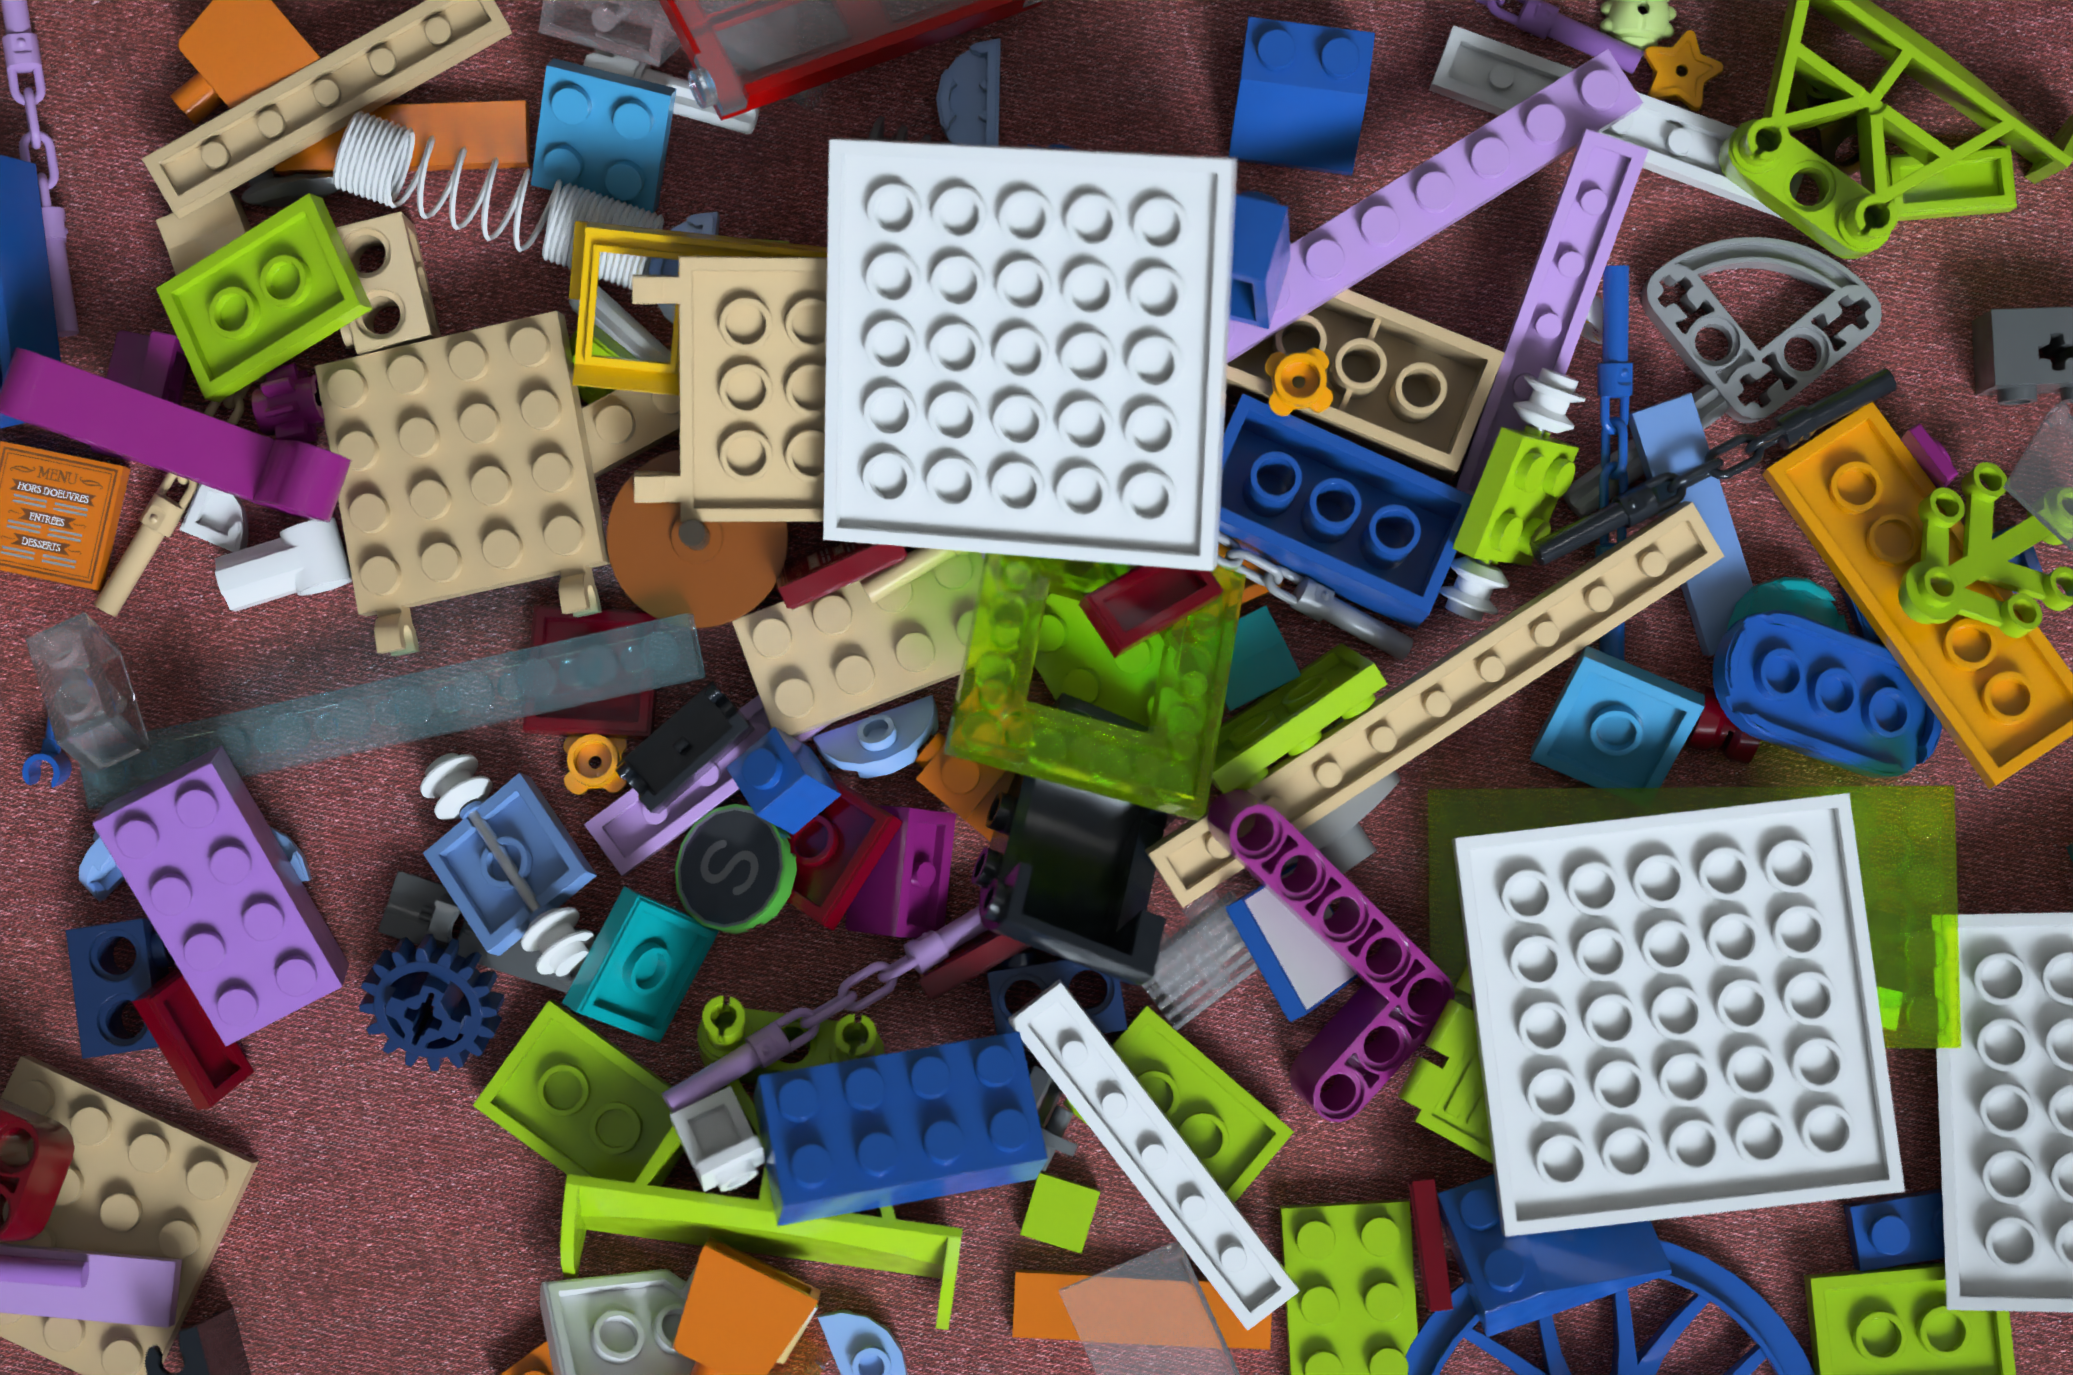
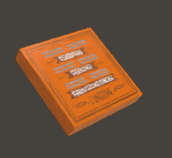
(58, 515)

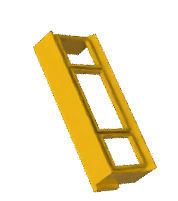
(595, 237)

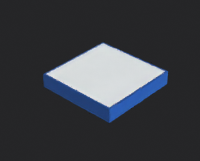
(1288, 954)

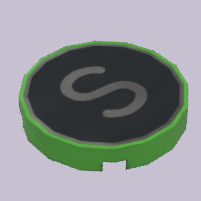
(734, 870)

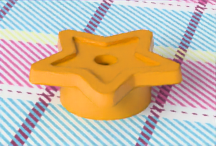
(1684, 53)

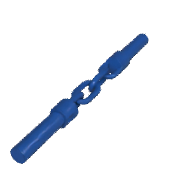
(1614, 381)

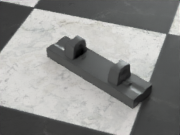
(425, 907)

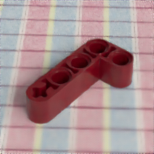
(32, 1183)

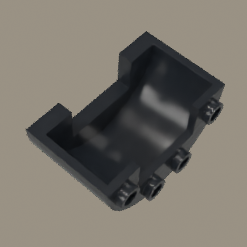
(1074, 870)

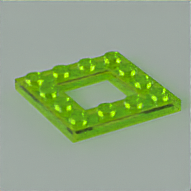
(999, 728)

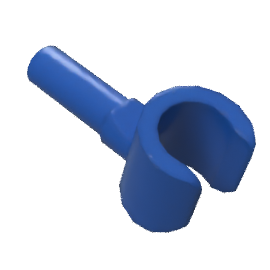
(53, 755)

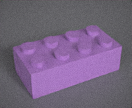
(222, 895)

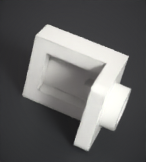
(719, 1141)

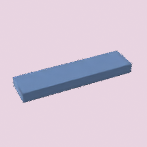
(1674, 441)

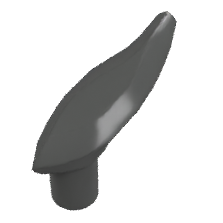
(284, 191)

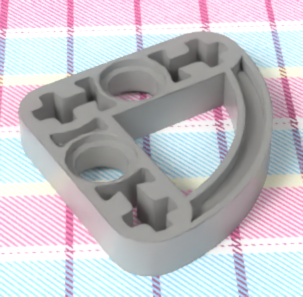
(1743, 357)

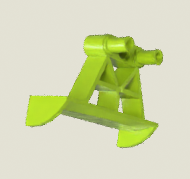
(1851, 216)
(749, 1224)

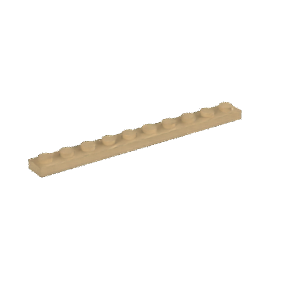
(1454, 690)

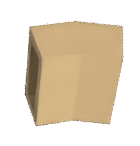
(203, 230)

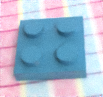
(603, 133)
(1616, 724)

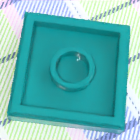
(640, 966)

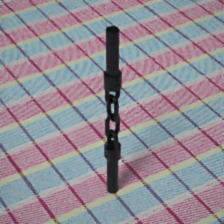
(1640, 503)

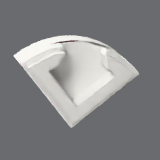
(217, 519)

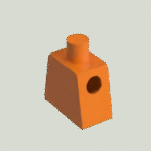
(238, 54)
(740, 1313)

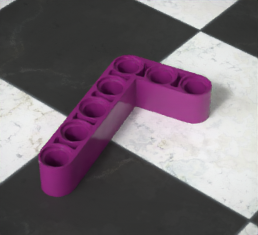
(173, 438)
(1348, 934)

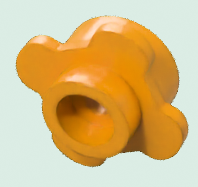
(1311, 368)
(582, 775)

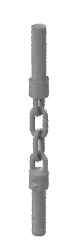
(1316, 600)

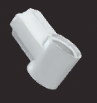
(302, 561)

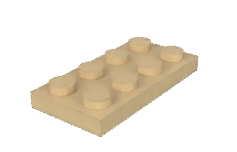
(857, 654)

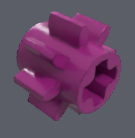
(288, 405)

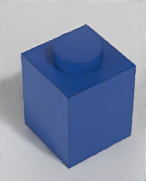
(783, 781)

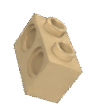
(397, 283)

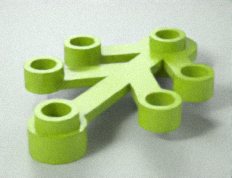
(1937, 592)

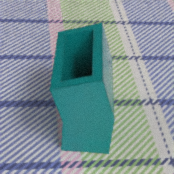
(1258, 659)

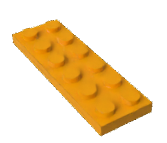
(1858, 506)

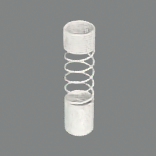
(377, 158)

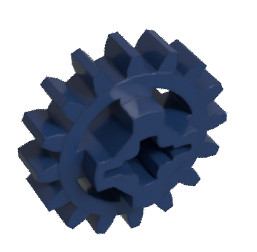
(463, 1004)

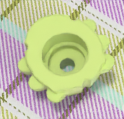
(1637, 29)

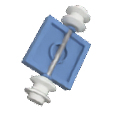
(508, 864)

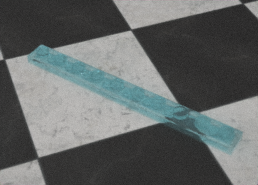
(420, 705)

